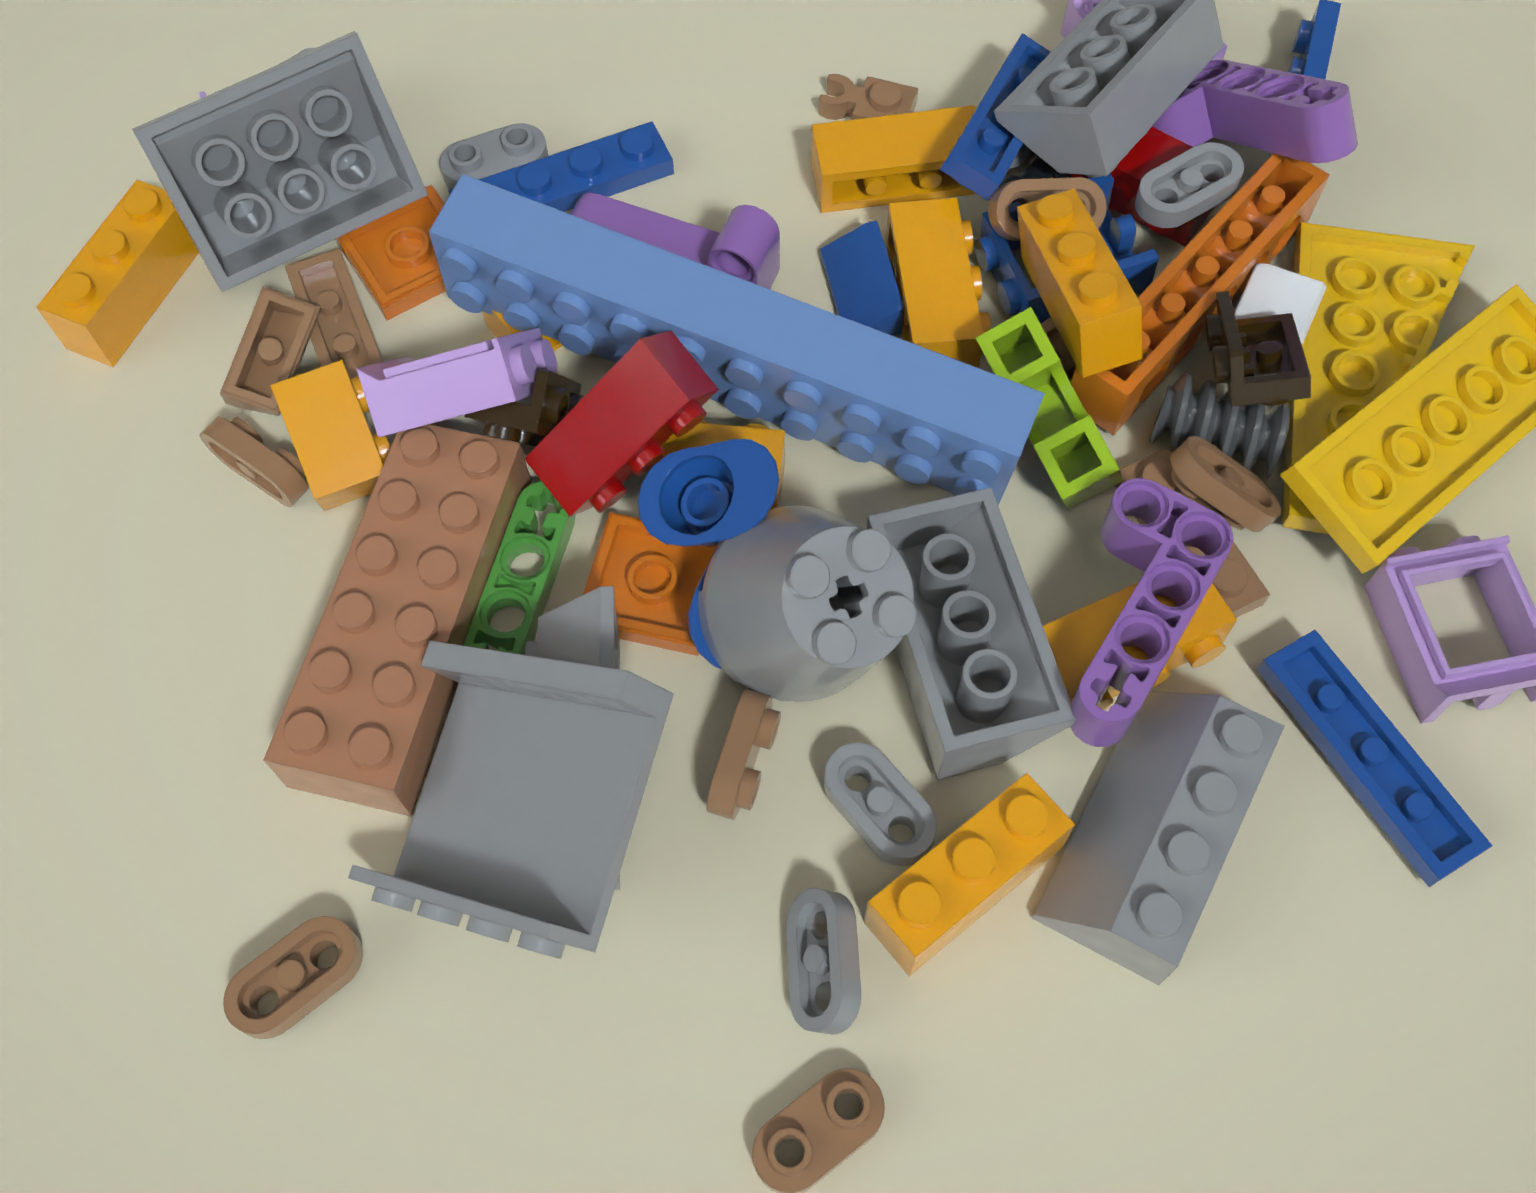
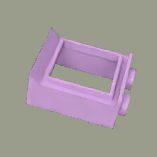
(454, 383)
(1412, 639)

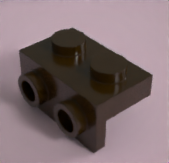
(1257, 356)
(550, 402)

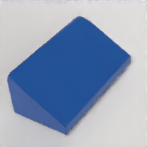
(863, 279)

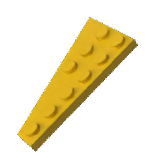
(1368, 330)

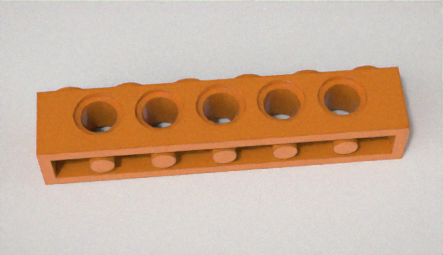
(1218, 259)

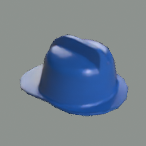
(708, 493)

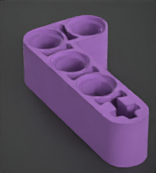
(1265, 111)
(743, 248)
(1144, 621)

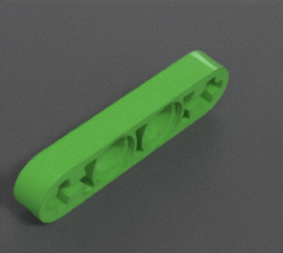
(528, 592)

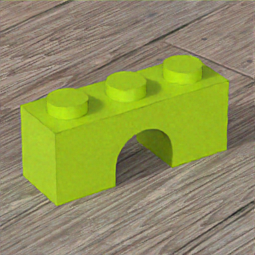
(1062, 428)

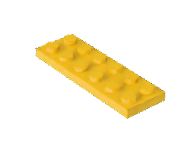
(1425, 434)

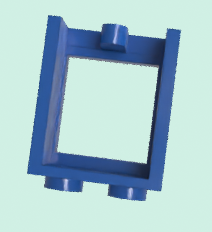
(1014, 290)

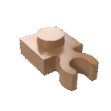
(872, 100)

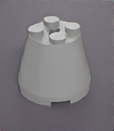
(775, 611)

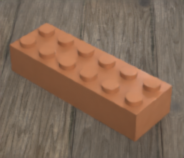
(415, 572)

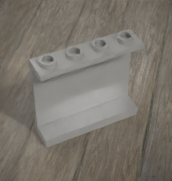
(527, 797)

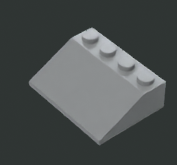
(283, 161)

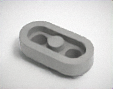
(492, 152)
(1179, 188)
(882, 805)
(823, 961)

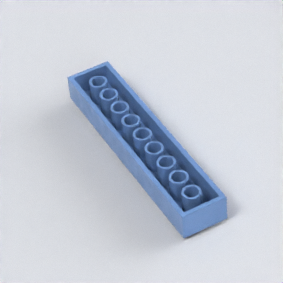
(759, 347)

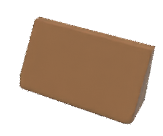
(269, 351)

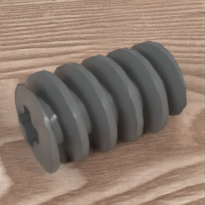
(1220, 424)

